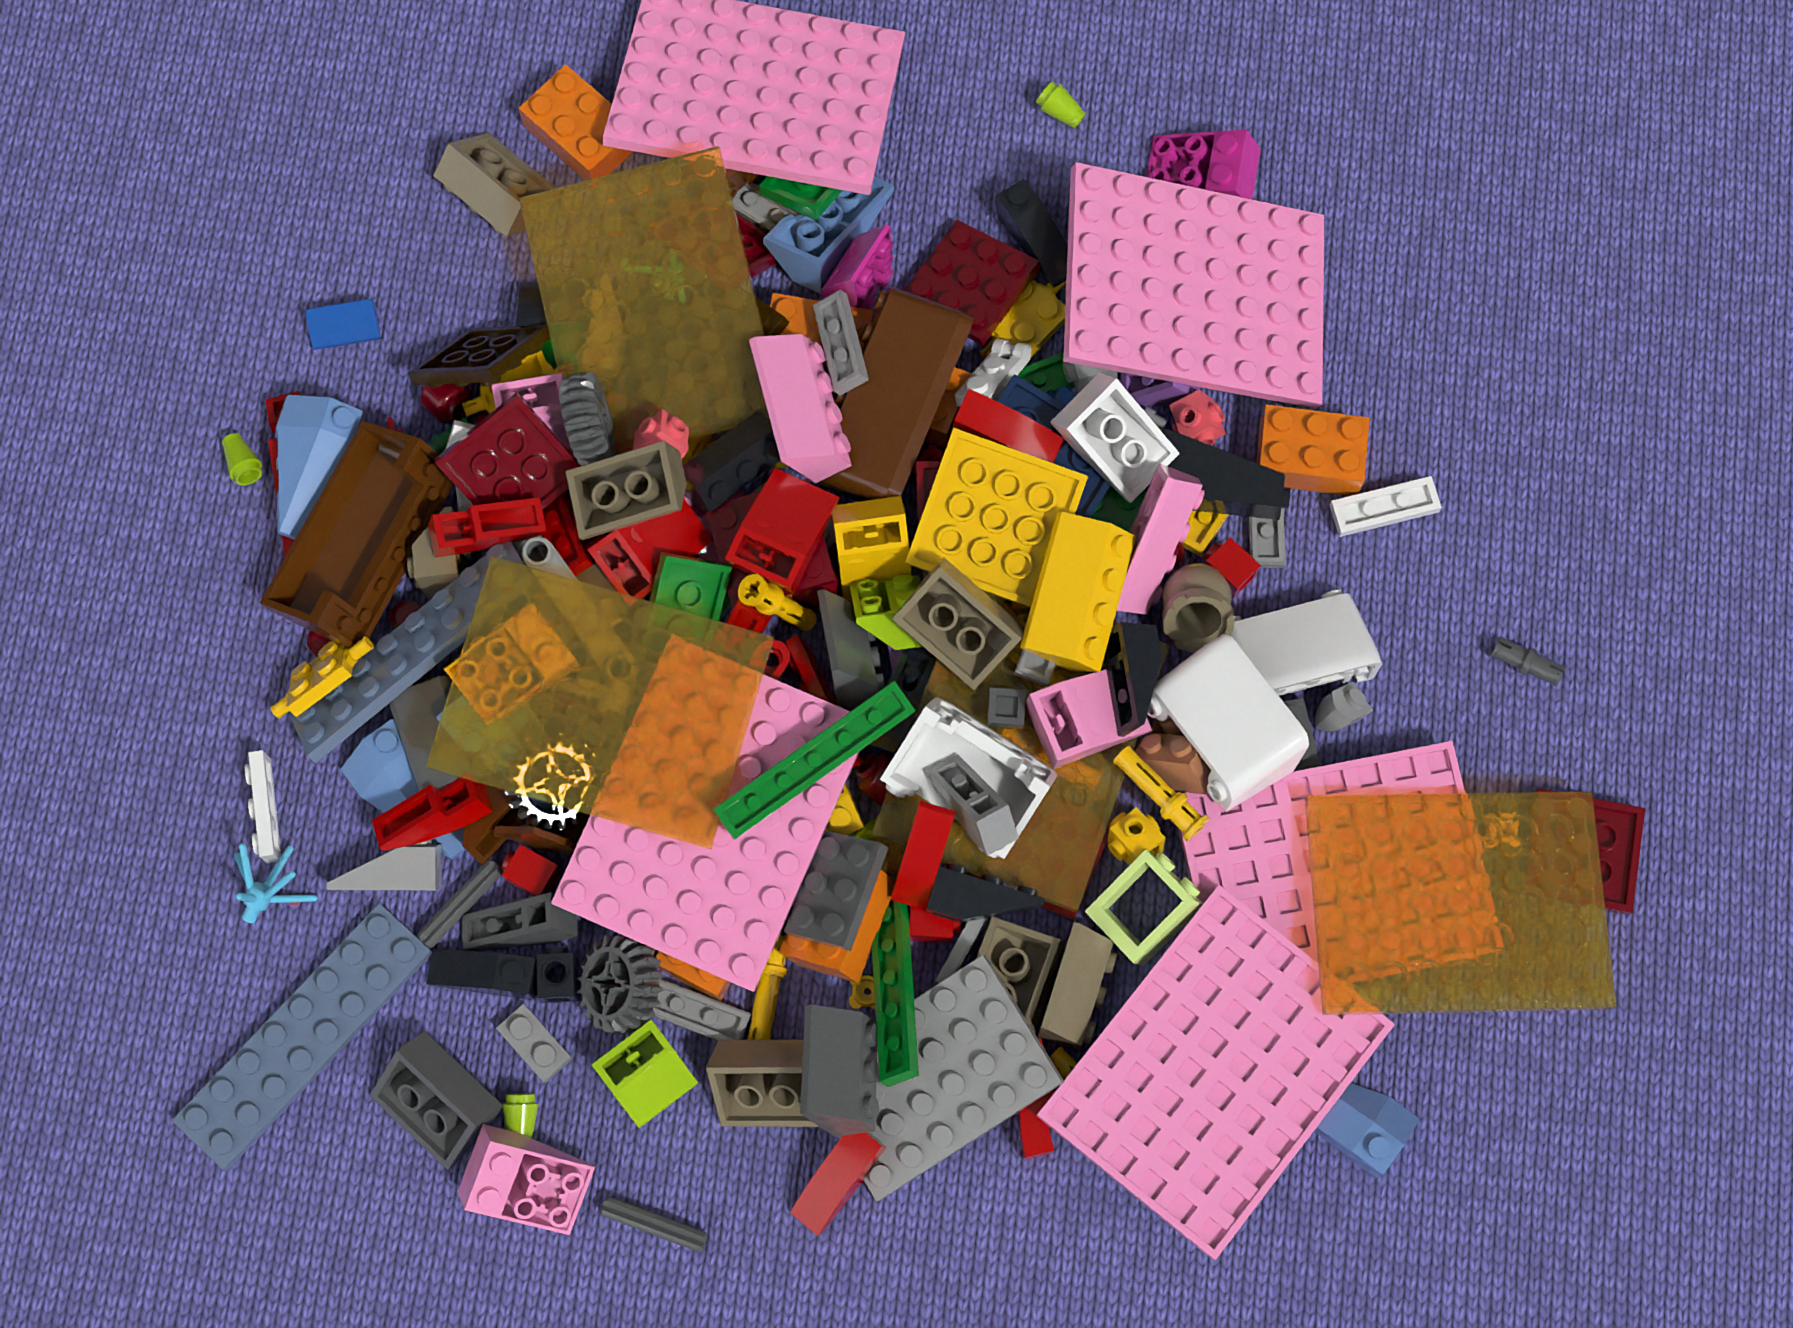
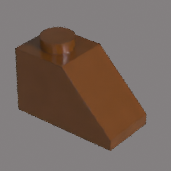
(480, 836)

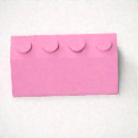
(801, 405)
(1158, 530)

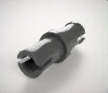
(1528, 661)

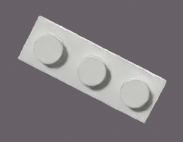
(1385, 506)
(263, 807)

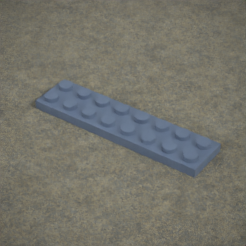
(398, 660)
(302, 1037)

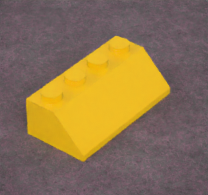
(1078, 592)

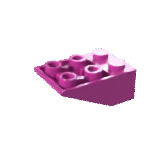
(1207, 161)
(863, 268)

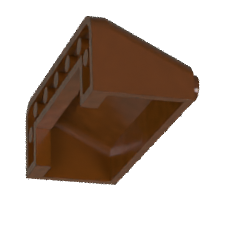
(908, 367)
(359, 535)

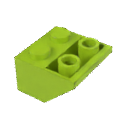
(877, 604)
(645, 1074)

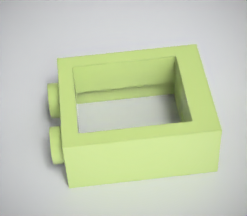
(1143, 951)

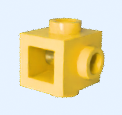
(1133, 834)

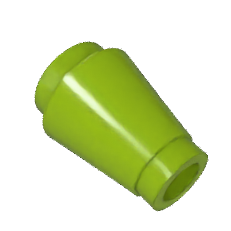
(1061, 105)
(241, 461)
(520, 1113)

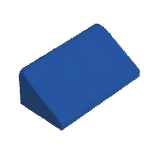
(343, 324)

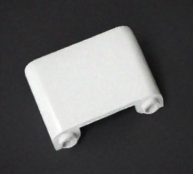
(1309, 644)
(1231, 720)
(948, 731)

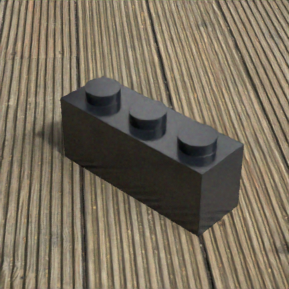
(731, 462)

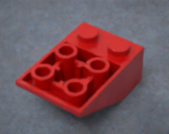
(782, 530)
(633, 552)

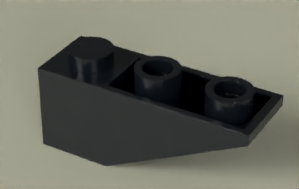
(968, 898)

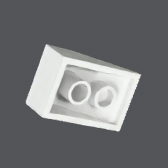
(1114, 435)

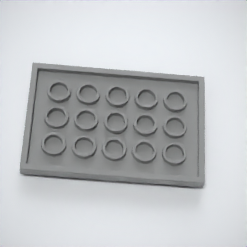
(974, 1073)

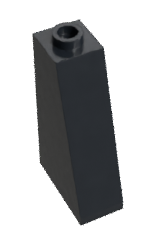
(1229, 481)

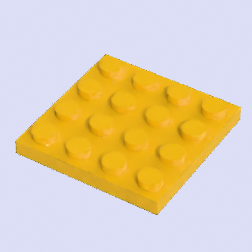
(993, 515)

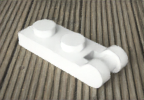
(996, 370)

